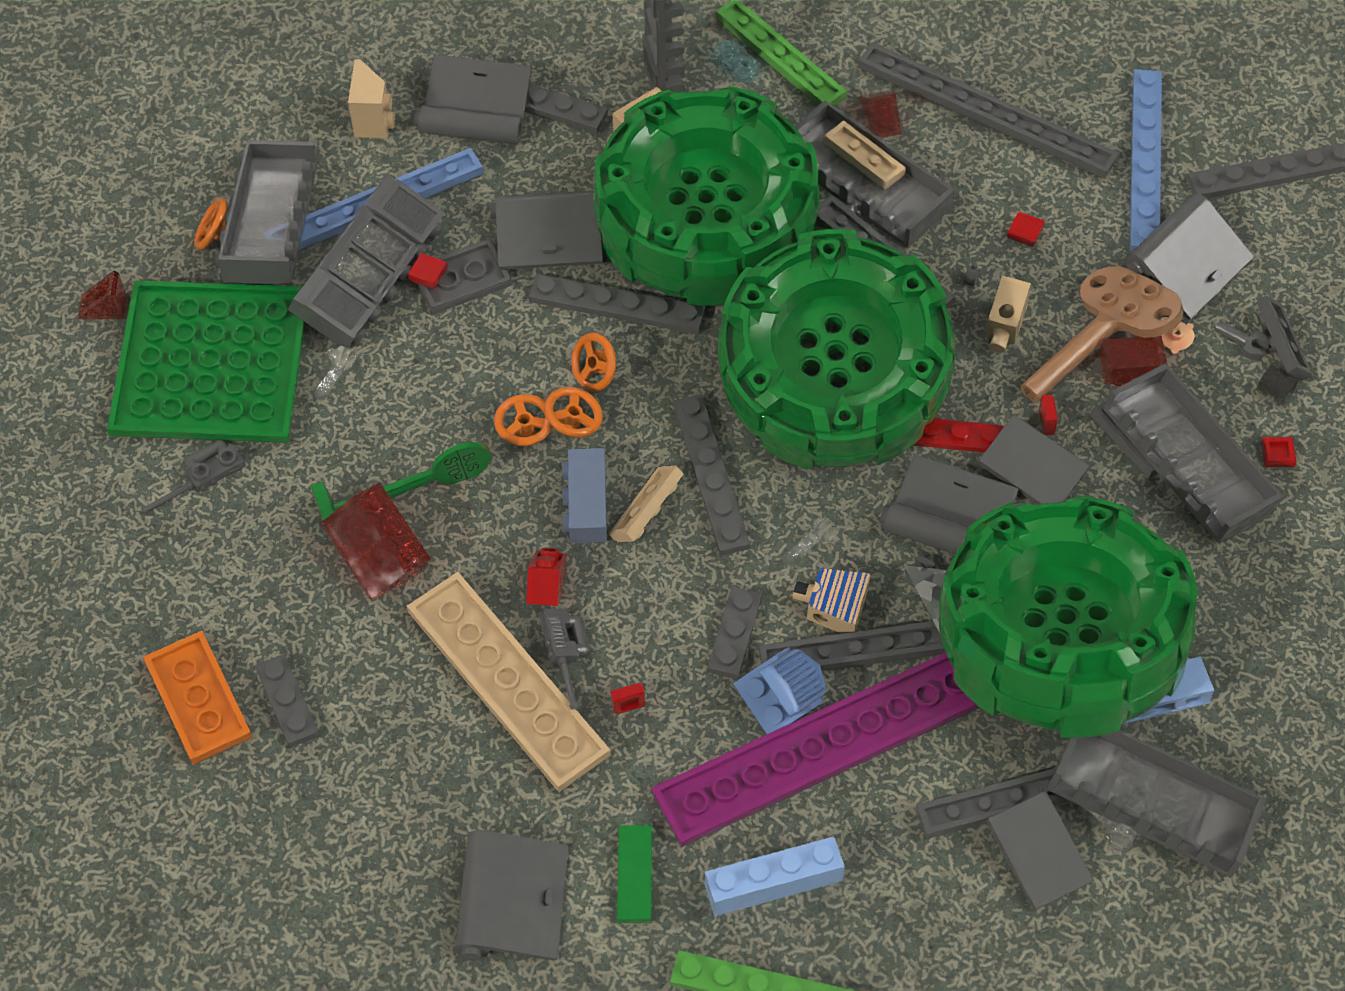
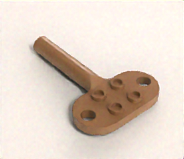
(1122, 304)

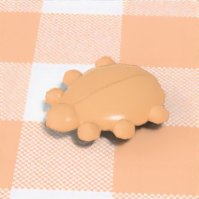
(1179, 338)

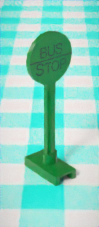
(450, 467)

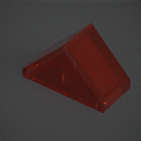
(882, 113)
(104, 299)

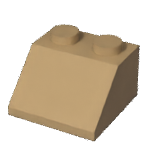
(369, 103)

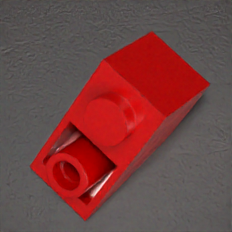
(546, 577)

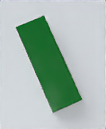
(634, 874)

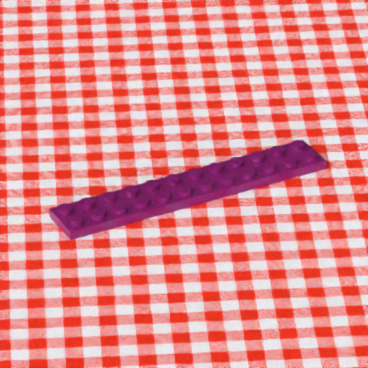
(811, 750)

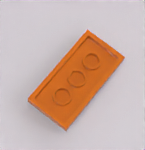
(197, 697)

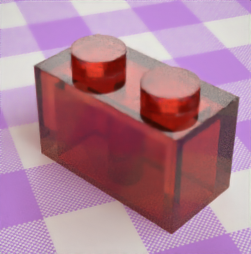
(1130, 358)

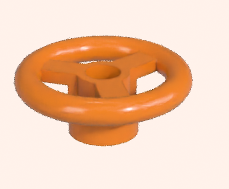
(212, 224)
(596, 362)
(570, 419)
(525, 433)

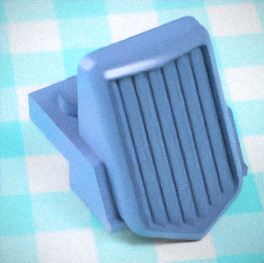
(782, 688)

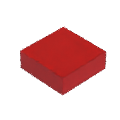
(1025, 229)
(427, 271)
(1048, 414)
(1278, 452)
(627, 698)

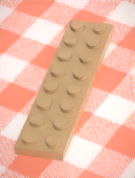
(509, 681)

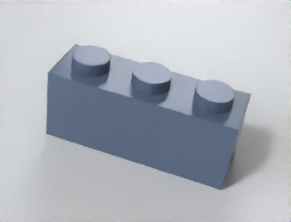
(585, 495)

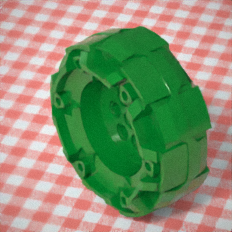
(702, 190)
(866, 294)
(1067, 615)

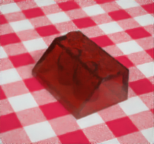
(376, 541)

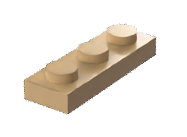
(864, 155)
(646, 504)

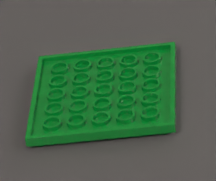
(208, 362)

